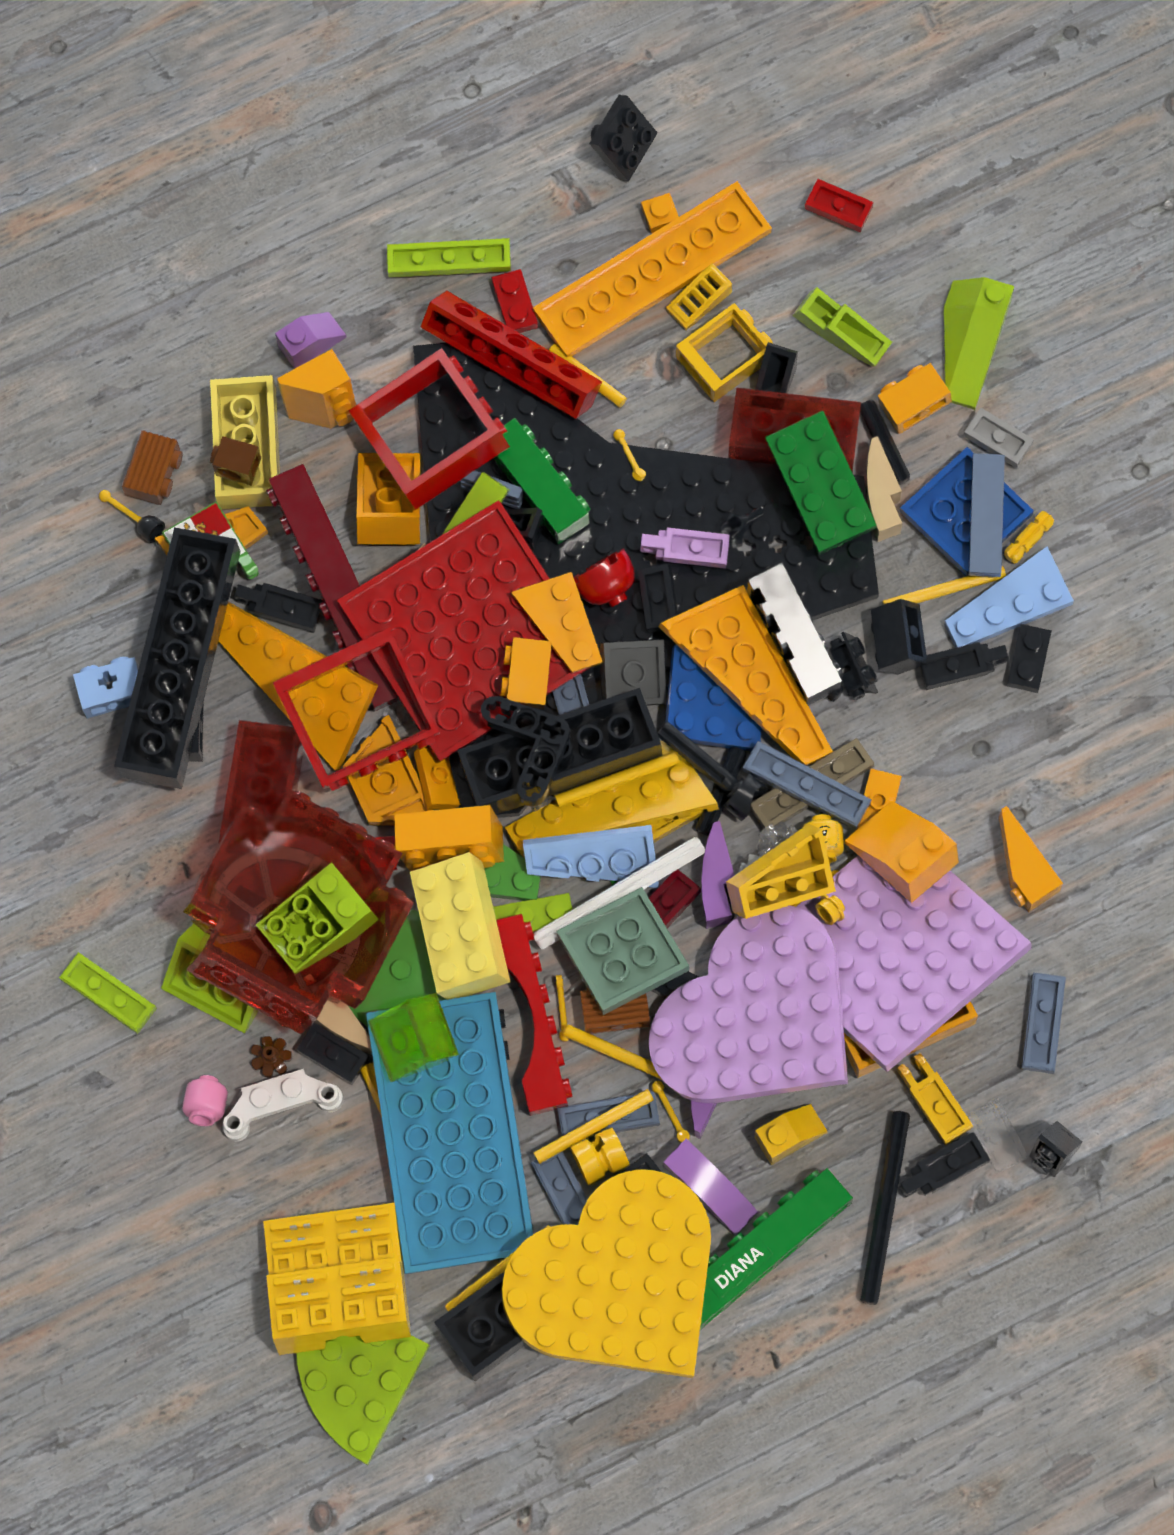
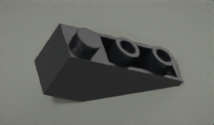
(1054, 1149)

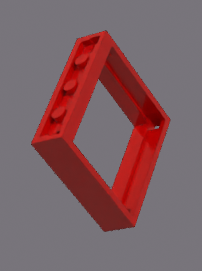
(457, 464)
(334, 662)

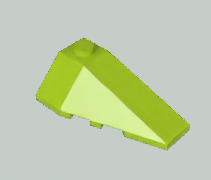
(971, 333)

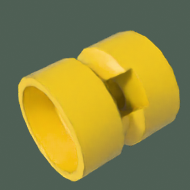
(599, 1156)

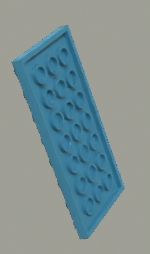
(456, 1147)

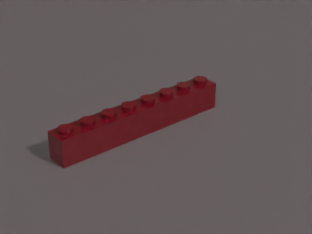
(327, 565)

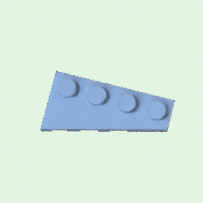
(1017, 599)
(592, 855)

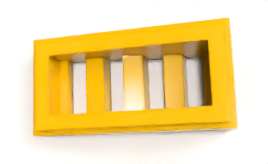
(724, 289)

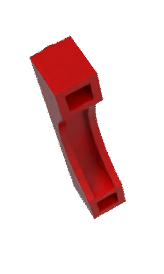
(542, 1080)

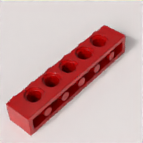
(511, 354)

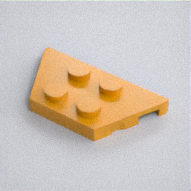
(392, 787)

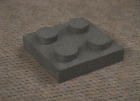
(634, 666)

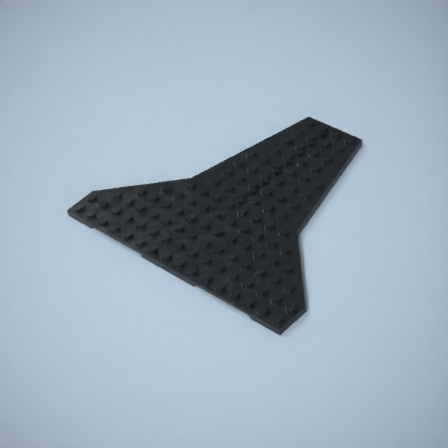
(676, 493)

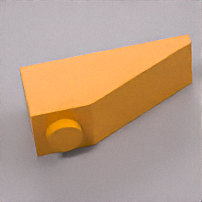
(1028, 871)

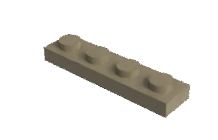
(841, 765)

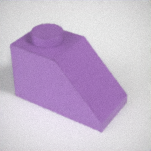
(308, 337)

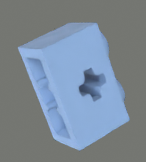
(93, 690)

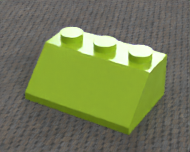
(199, 992)

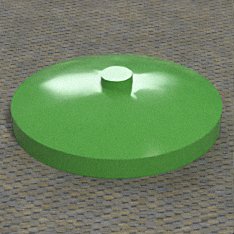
(404, 972)

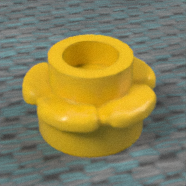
(830, 909)

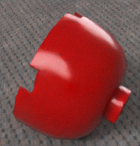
(606, 580)

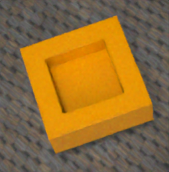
(659, 211)

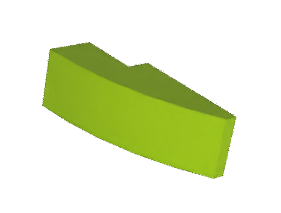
(842, 327)

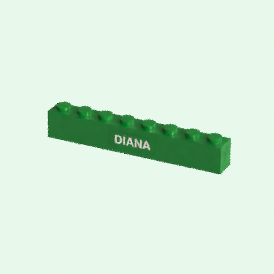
(772, 1241)

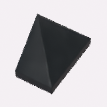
(777, 369)

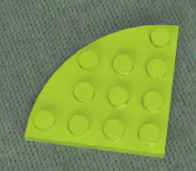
(359, 1387)

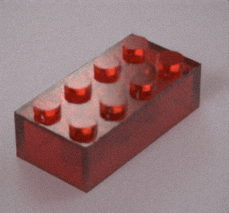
(767, 412)
(262, 768)

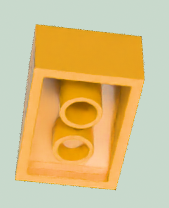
(382, 507)
(904, 849)

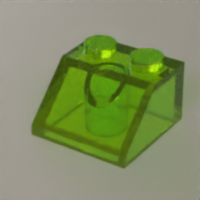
(413, 1037)

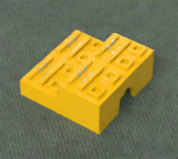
(335, 1278)

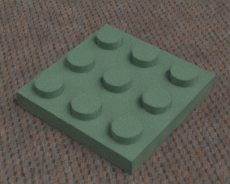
(622, 950)

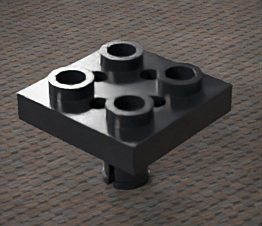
(615, 137)

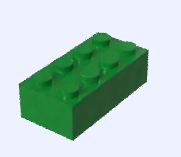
(821, 482)

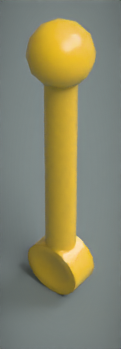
(638, 473)
(562, 1009)
(658, 1088)

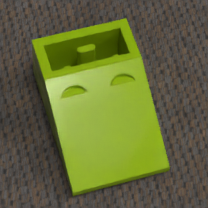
(317, 920)

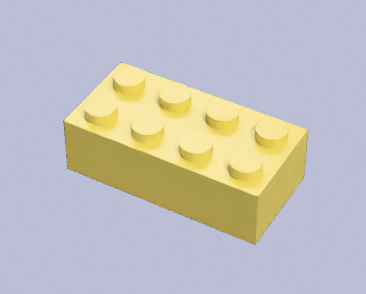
(247, 413)
(459, 927)

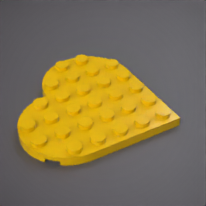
(620, 1282)

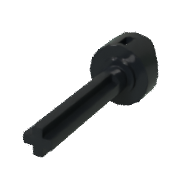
(739, 792)

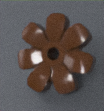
(275, 1060)

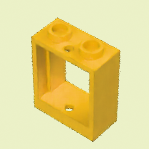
(701, 372)

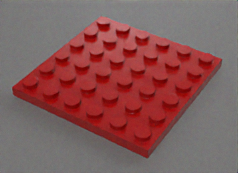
(453, 622)

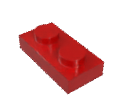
(839, 205)
(515, 301)

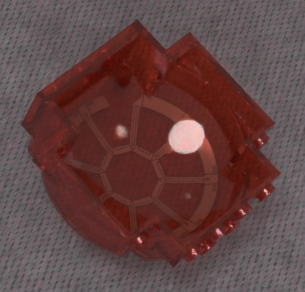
(259, 869)

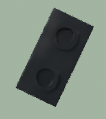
(860, 676)

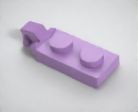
(688, 547)

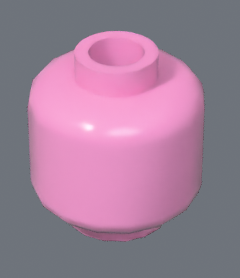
(205, 1101)

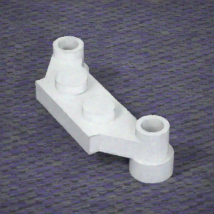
(278, 1096)

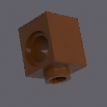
(235, 460)

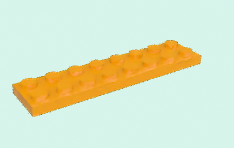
(651, 270)

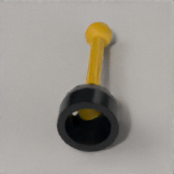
(148, 526)

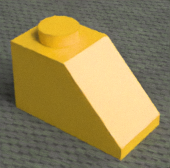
(789, 1133)

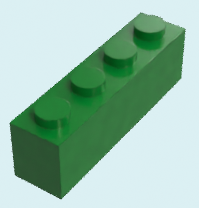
(541, 484)

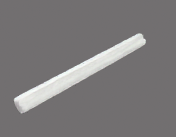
(642, 878)

